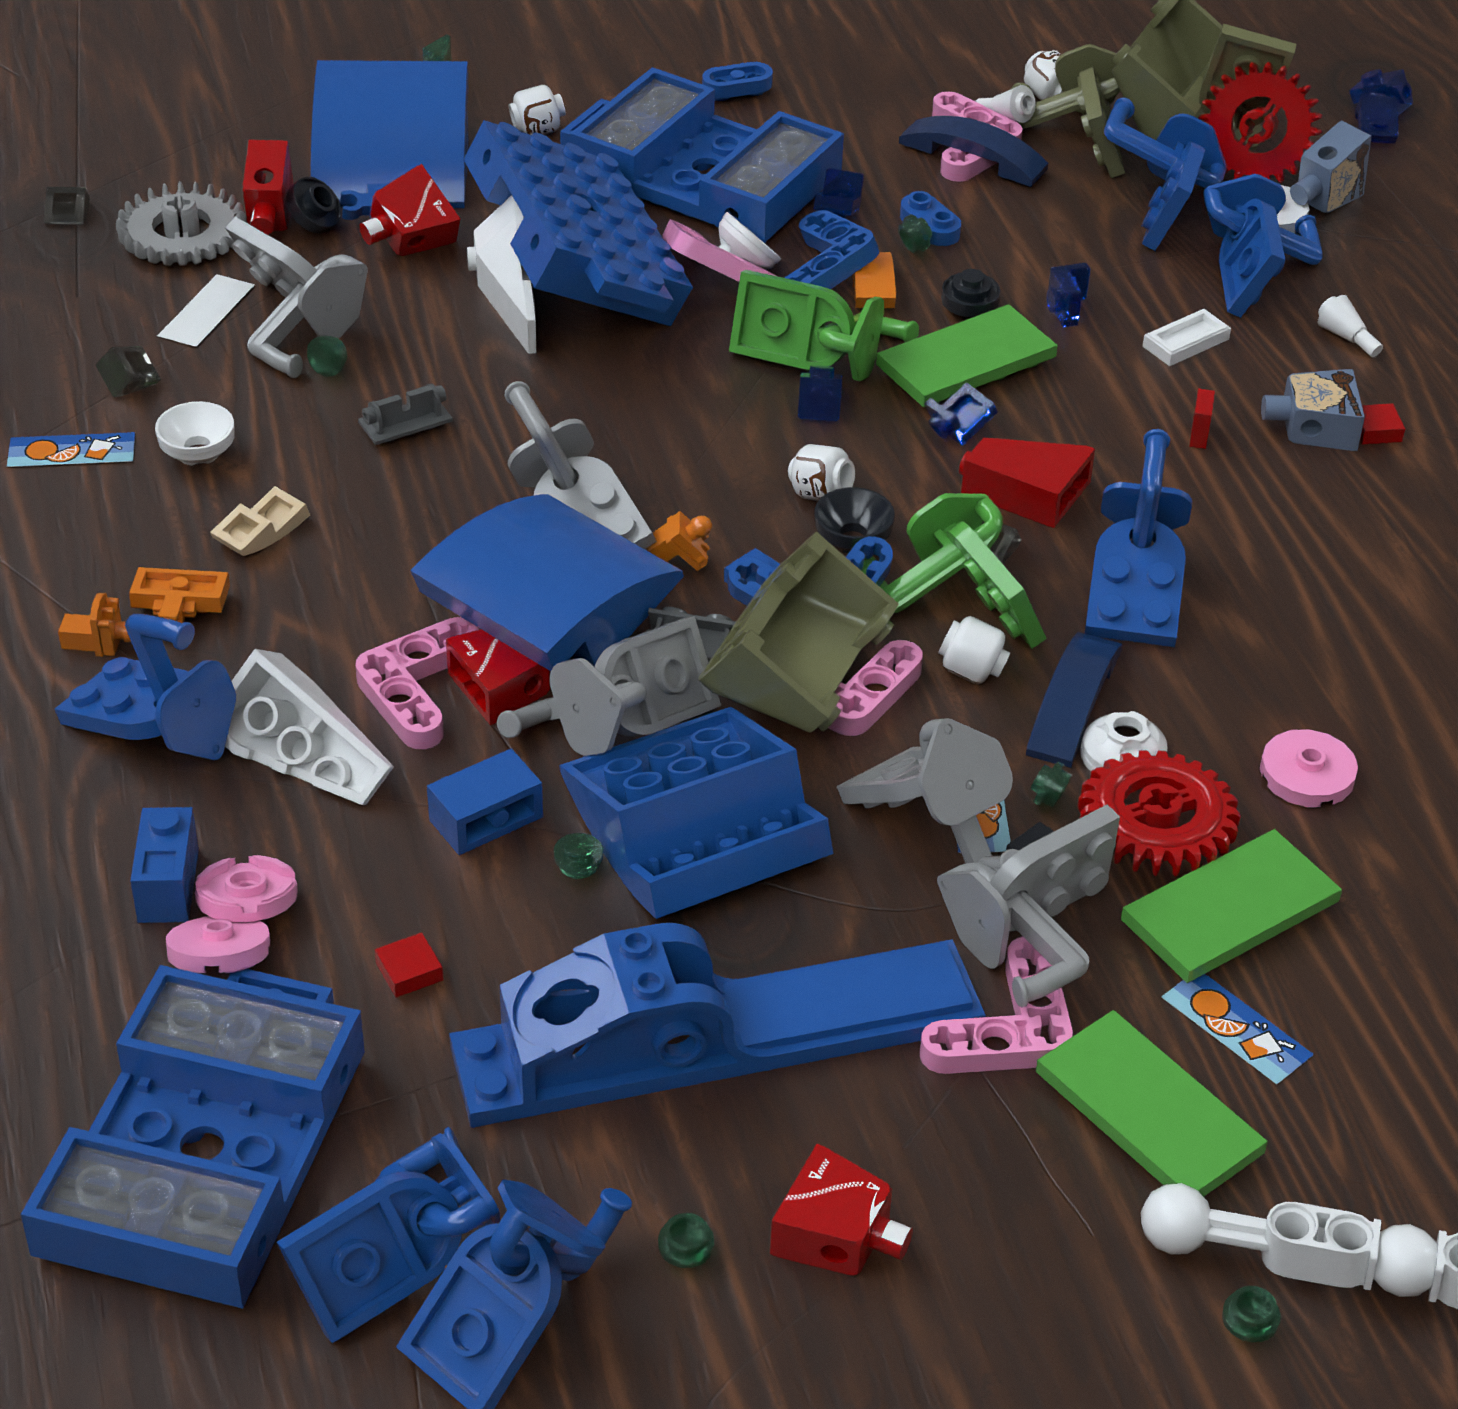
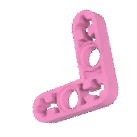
(957, 164)
(699, 249)
(401, 679)
(864, 707)
(1020, 1030)

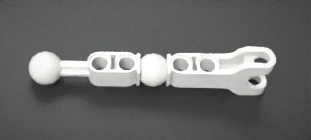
(1311, 1243)

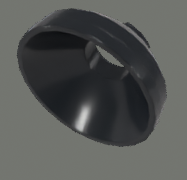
(855, 511)

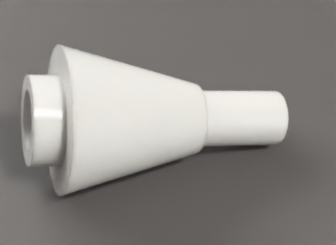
(1015, 103)
(1342, 319)

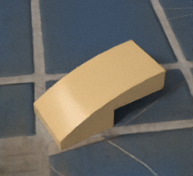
(263, 524)

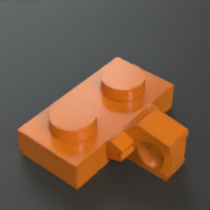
(179, 592)

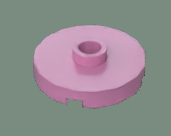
(1308, 767)
(246, 889)
(217, 943)

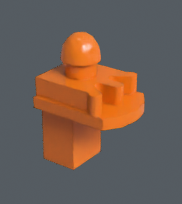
(683, 538)
(95, 632)

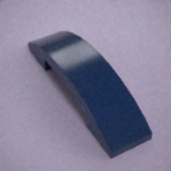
(1015, 157)
(1071, 698)

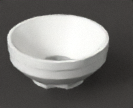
(744, 244)
(195, 425)
(1104, 743)

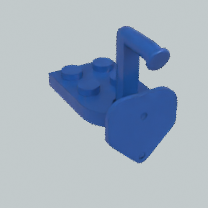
(1181, 155)
(1253, 243)
(1137, 584)
(152, 697)
(388, 1236)
(504, 1292)

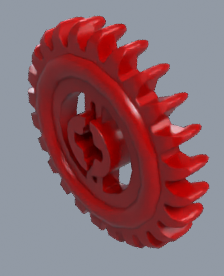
(1284, 95)
(1151, 824)

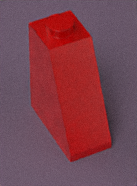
(1028, 476)

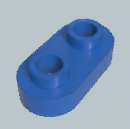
(739, 80)
(943, 222)

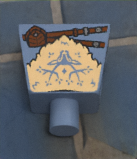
(1333, 169)
(1319, 409)

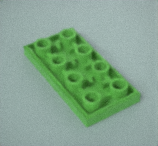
(968, 352)
(1230, 905)
(1150, 1105)

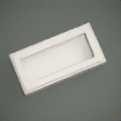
(1186, 337)

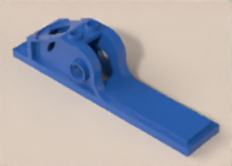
(660, 984)

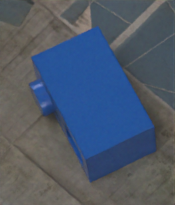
(485, 801)
(164, 865)

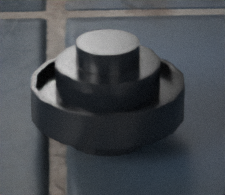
(313, 205)
(970, 293)

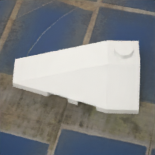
(501, 273)
(300, 731)

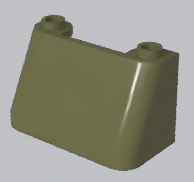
(1167, 63)
(801, 637)

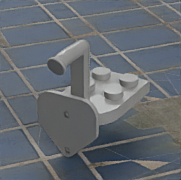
(323, 294)
(558, 457)
(653, 690)
(955, 773)
(1026, 893)

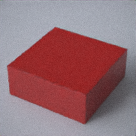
(1202, 418)
(1381, 424)
(408, 965)

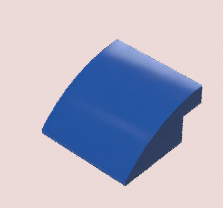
(388, 118)
(545, 579)
(698, 810)

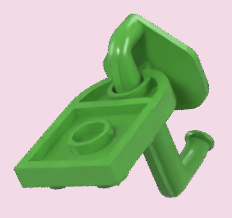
(787, 321)
(950, 538)

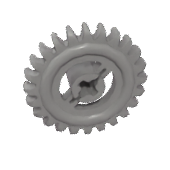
(137, 225)

